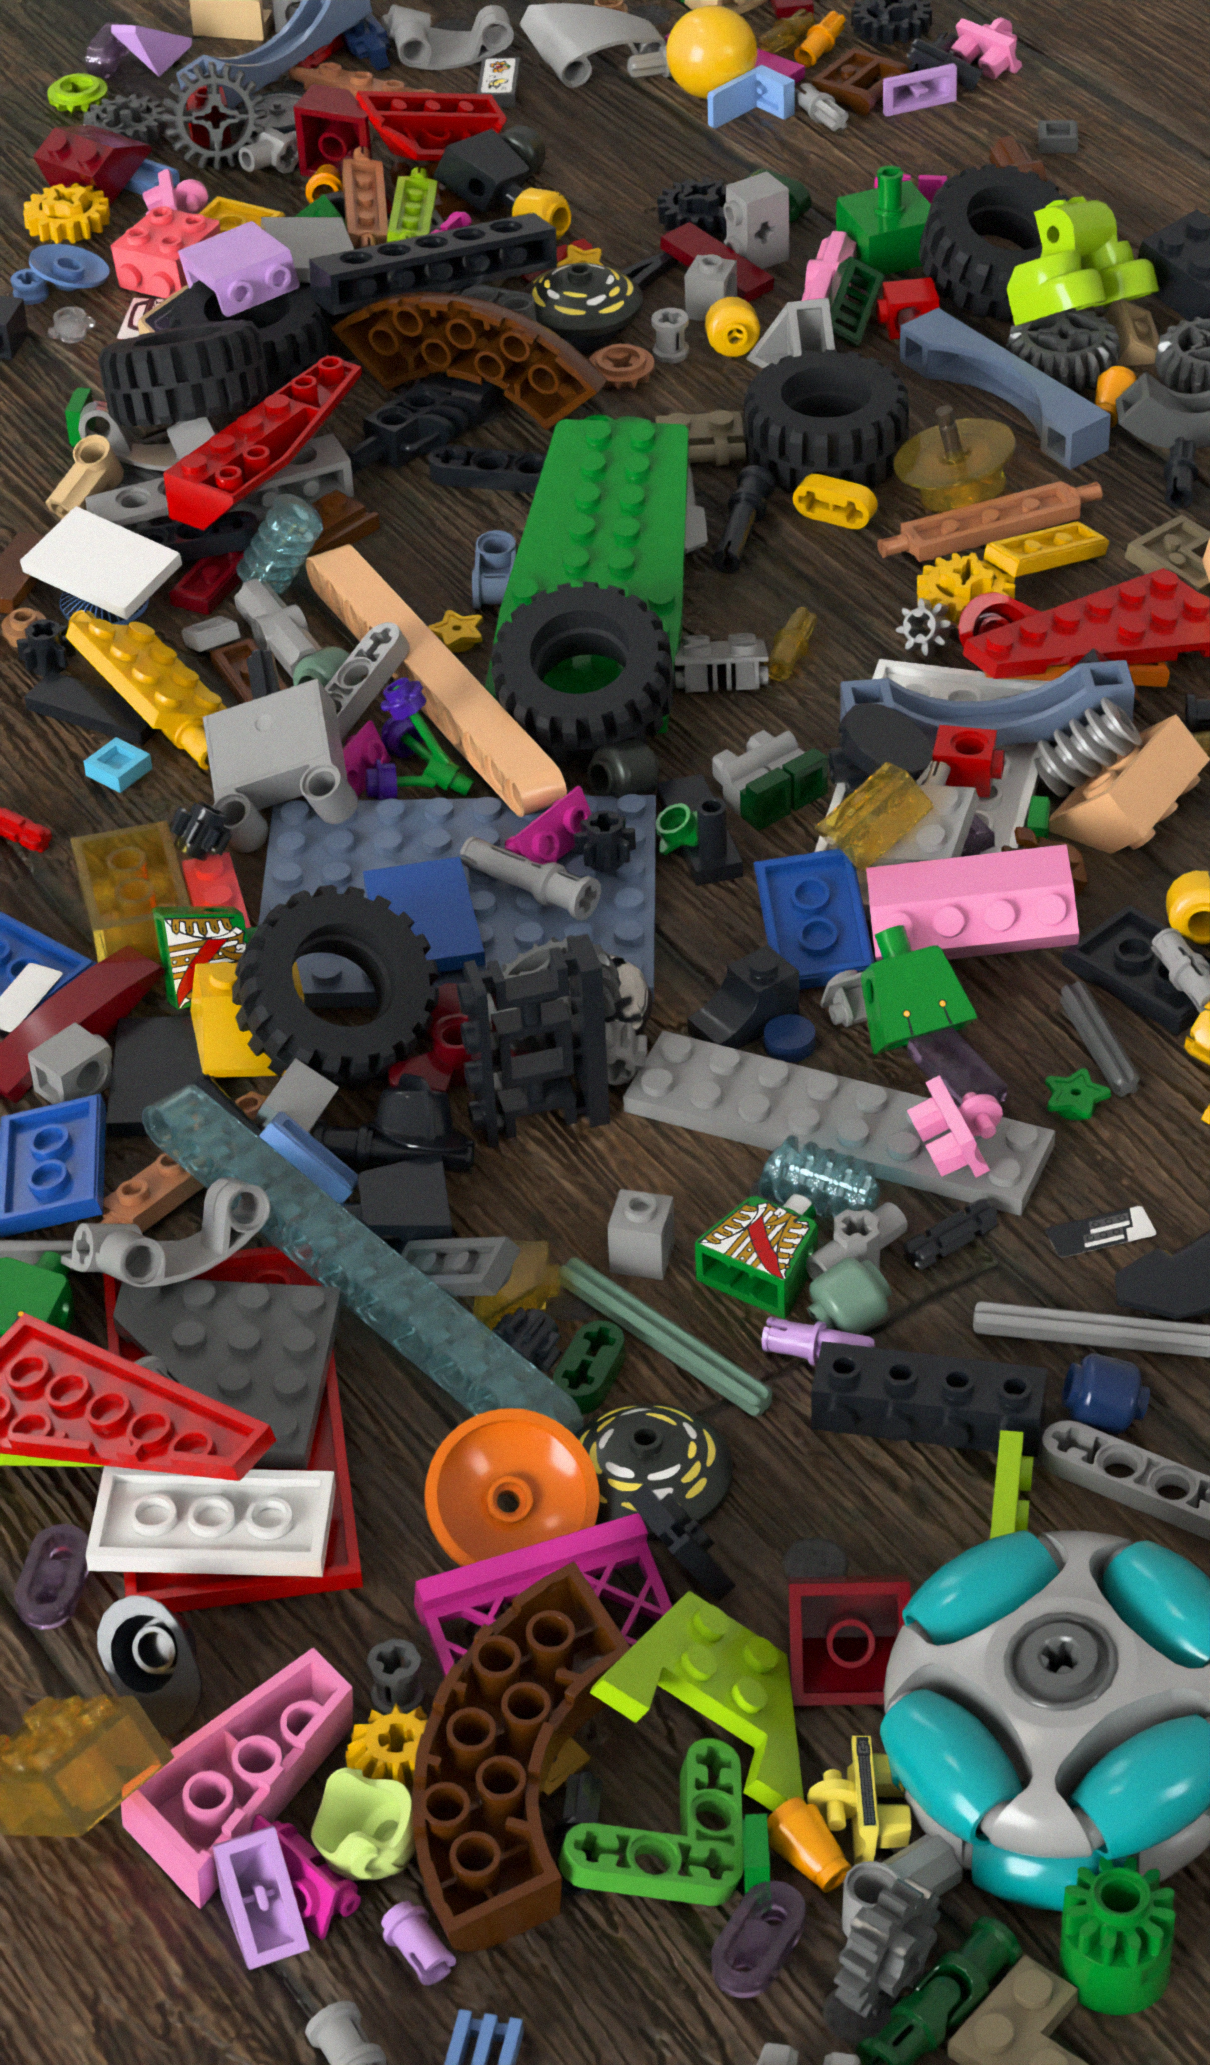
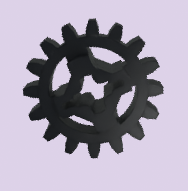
(891, 20)
(694, 203)

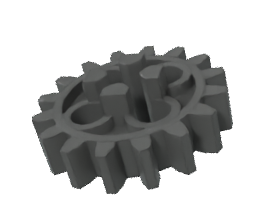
(129, 117)

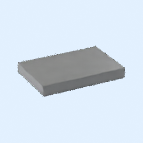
(308, 238)

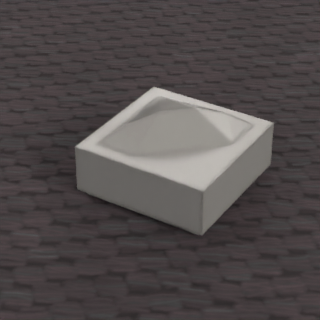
(210, 634)

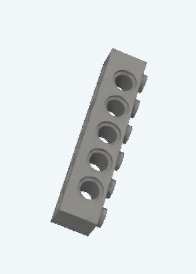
(310, 475)

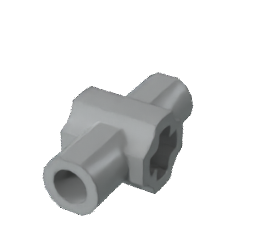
(272, 150)
(859, 1236)

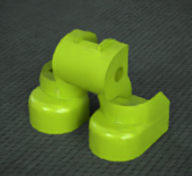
(1078, 264)

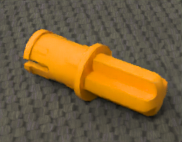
(820, 39)

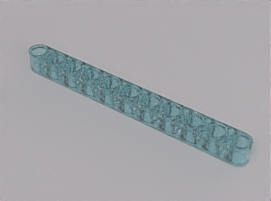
(346, 1254)

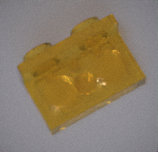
(875, 816)

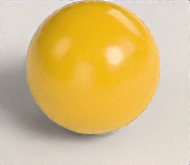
(710, 49)

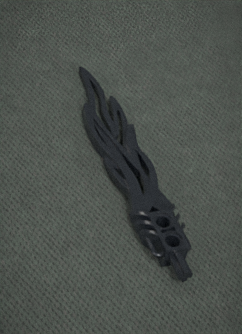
(449, 406)

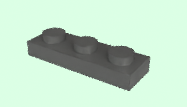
(464, 1264)

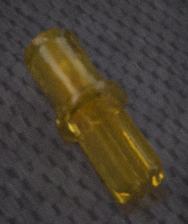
(786, 31)
(790, 644)

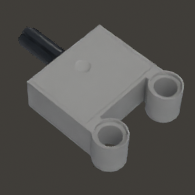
(275, 752)

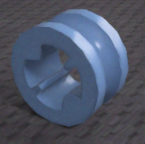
(29, 286)

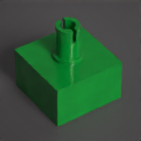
(885, 222)

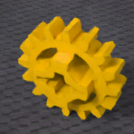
(66, 213)
(961, 581)

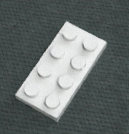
(211, 1525)

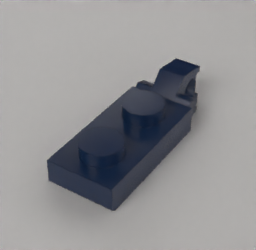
(369, 41)

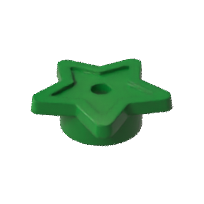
(676, 827)
(1064, 1095)

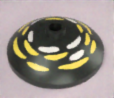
(585, 299)
(663, 1449)

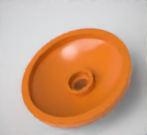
(515, 1456)

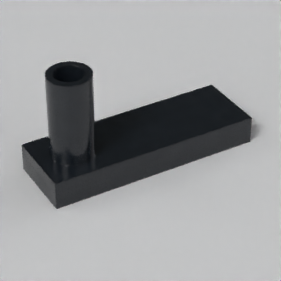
(716, 854)

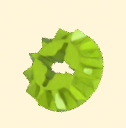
(77, 92)

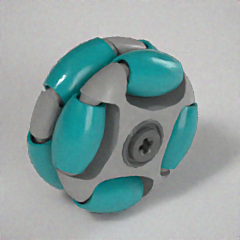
(1055, 1710)

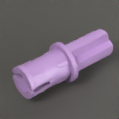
(805, 1339)

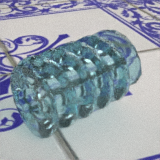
(281, 543)
(820, 1181)

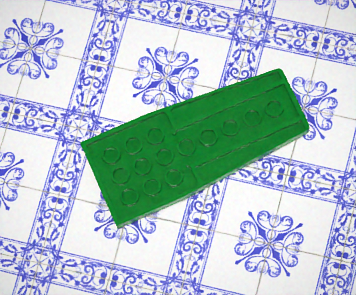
(611, 516)

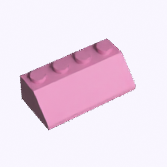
(978, 902)

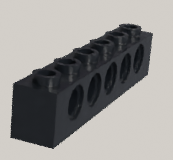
(433, 262)

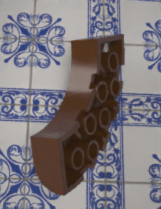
(473, 342)
(490, 1753)

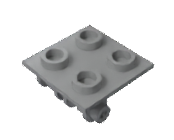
(740, 649)

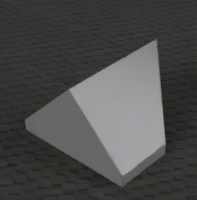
(796, 329)

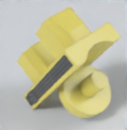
(855, 1798)

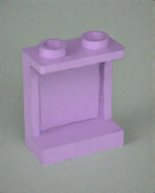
(241, 267)

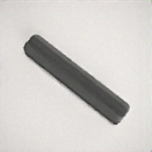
(1100, 1039)

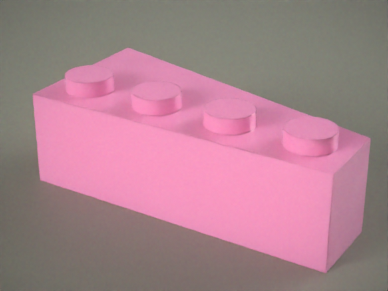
(238, 1768)

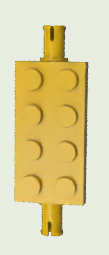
(148, 679)

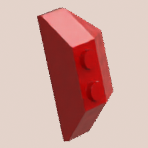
(425, 123)

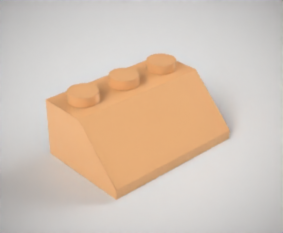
(1135, 792)

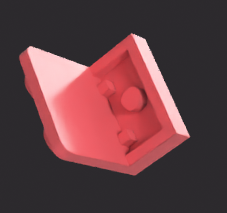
(148, 252)

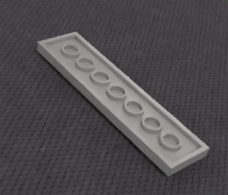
(769, 1099)

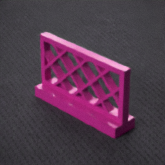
(501, 1578)

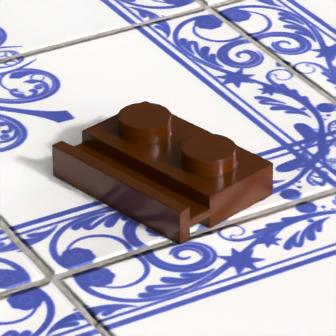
(343, 522)

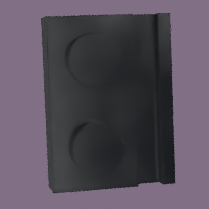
(683, 1537)

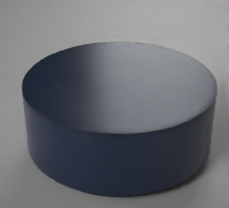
(789, 1038)

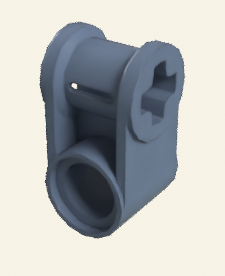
(493, 565)

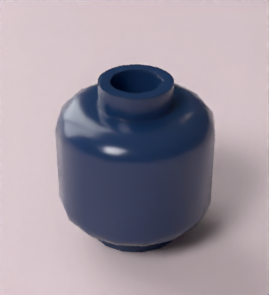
(1105, 1393)

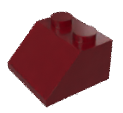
(329, 128)
(90, 158)
(843, 1636)

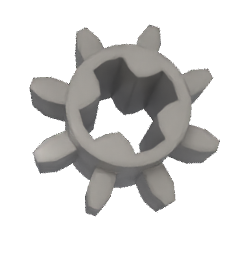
(937, 622)
(624, 1052)

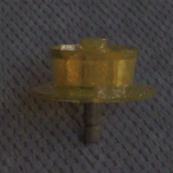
(956, 461)

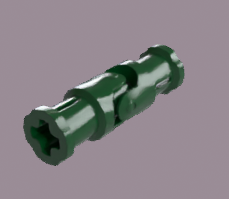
(943, 1996)

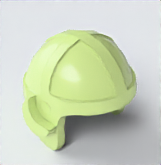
(364, 1826)

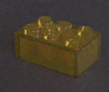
(121, 881)
(75, 1764)

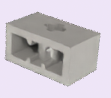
(758, 219)

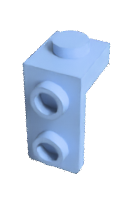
(753, 89)

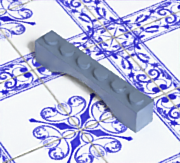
(310, 28)
(949, 350)
(1016, 718)

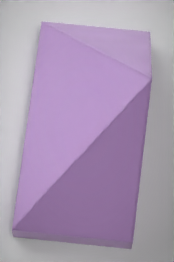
(151, 46)
(919, 89)
(259, 1897)

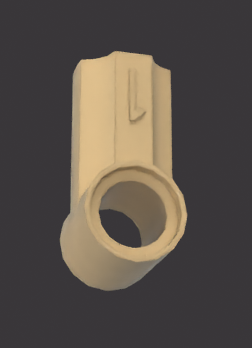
(93, 472)

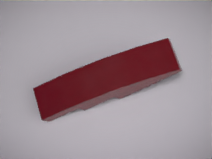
(90, 1000)

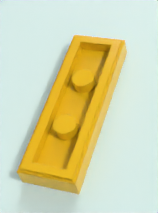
(1046, 549)

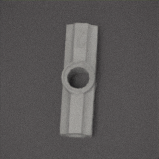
(275, 624)

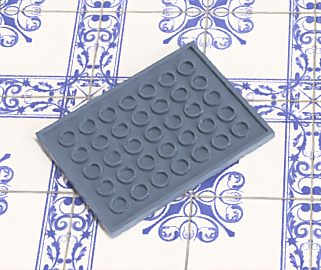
(396, 832)

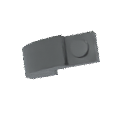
(1163, 414)

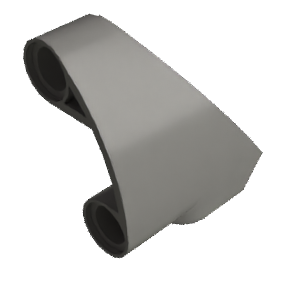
(442, 49)
(184, 439)
(142, 1262)

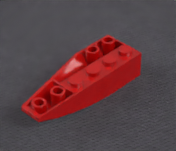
(256, 444)

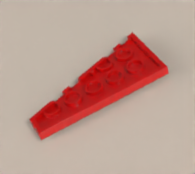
(1132, 621)
(100, 1409)

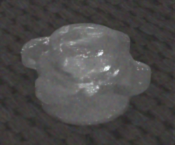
(70, 324)

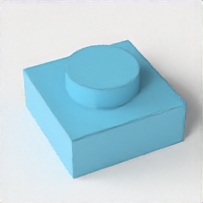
(118, 765)

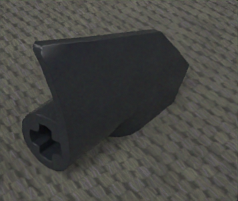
(1168, 1282)

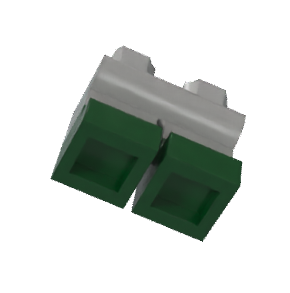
(770, 778)

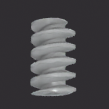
(1086, 748)

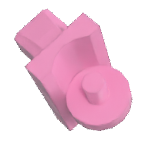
(990, 44)
(188, 196)
(974, 1117)

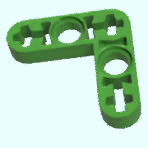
(694, 1845)

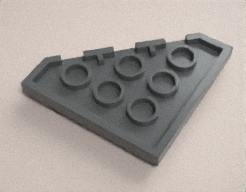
(244, 1347)

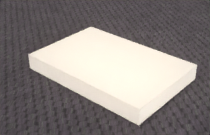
(101, 562)

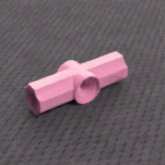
(823, 269)

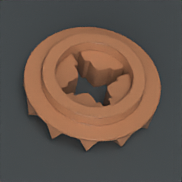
(624, 365)

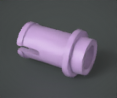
(409, 1931)

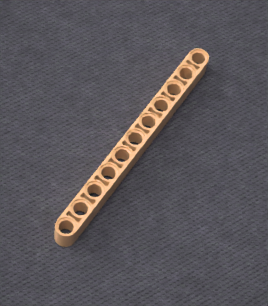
(455, 698)

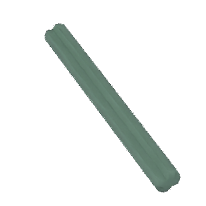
(666, 1337)

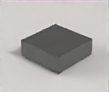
(1057, 136)

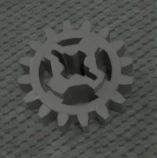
(887, 1947)

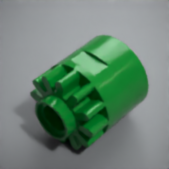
(1117, 1937)

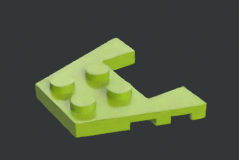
(724, 1676)

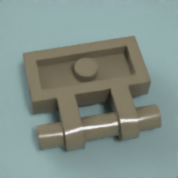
(712, 435)

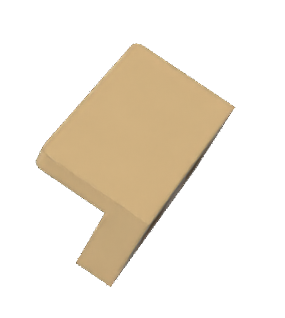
(231, 19)

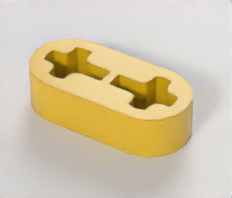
(836, 501)

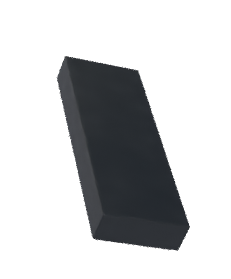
(88, 707)

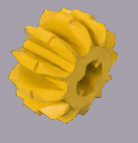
(387, 1745)

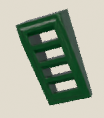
(870, 282)

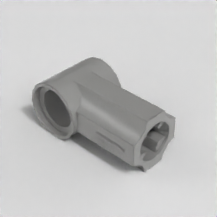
(925, 1861)

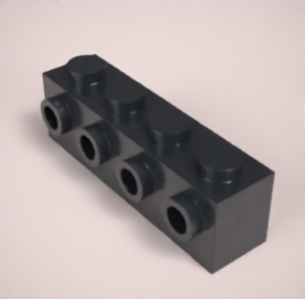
(926, 1403)

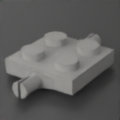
(943, 829)

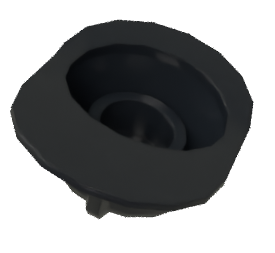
(417, 1116)
(153, 1659)

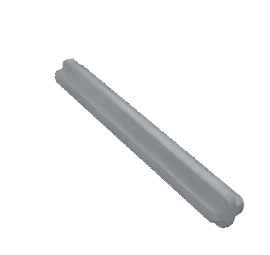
(1092, 1329)

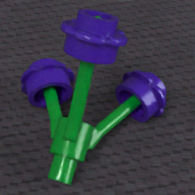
(404, 736)

